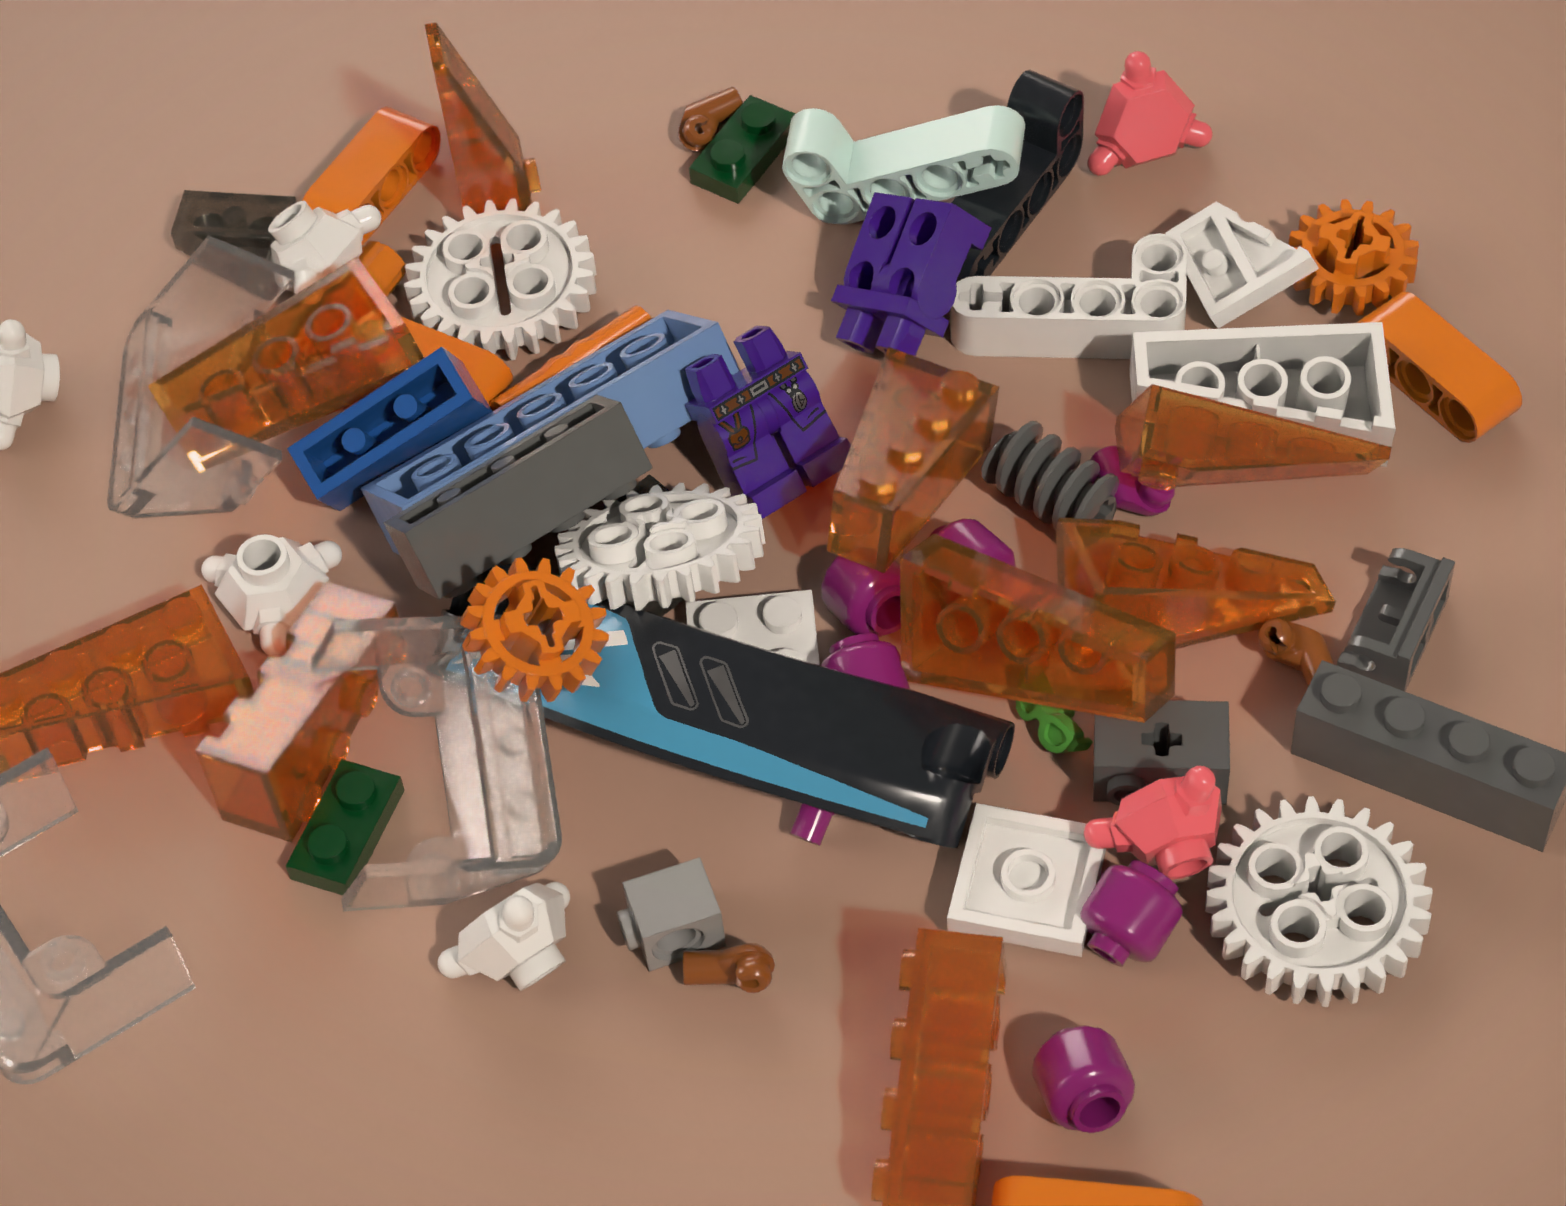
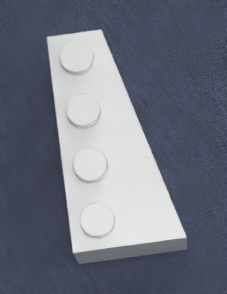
(1300, 373)

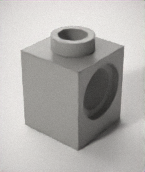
(671, 914)

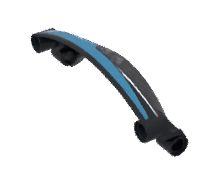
(782, 723)

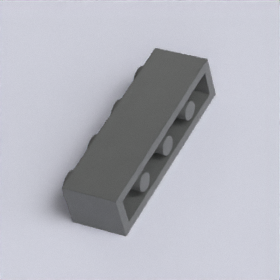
(519, 497)
(1431, 755)

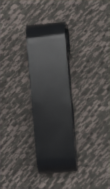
(1049, 153)

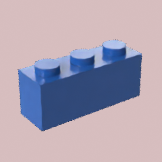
(388, 428)

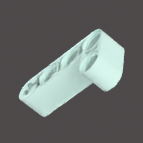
(919, 161)

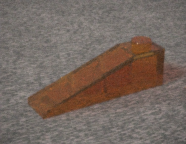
(480, 138)
(1198, 441)
(1184, 584)

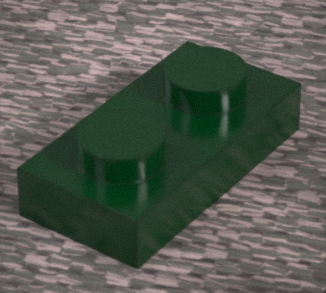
(742, 149)
(345, 827)

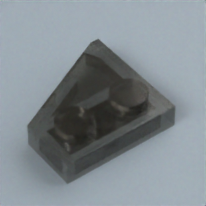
(228, 217)

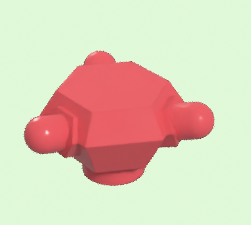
(1144, 119)
(1165, 824)

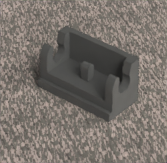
(1399, 618)

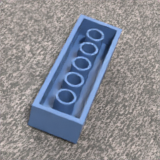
(637, 369)

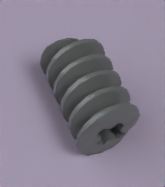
(1049, 480)

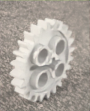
(545, 273)
(662, 545)
(1318, 901)

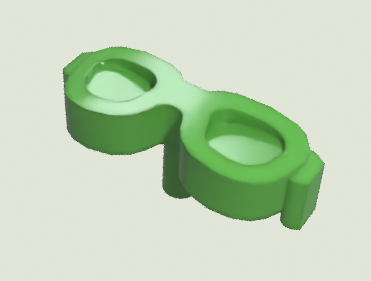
(1056, 728)

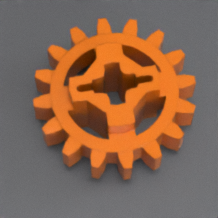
(1357, 256)
(521, 651)

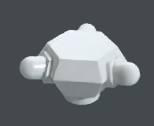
(319, 240)
(25, 378)
(270, 583)
(513, 938)

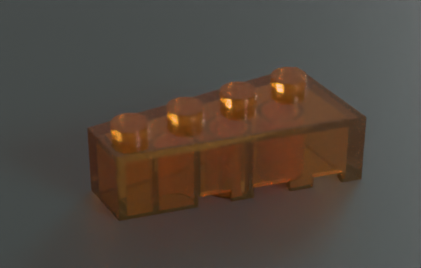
(123, 684)
(294, 726)

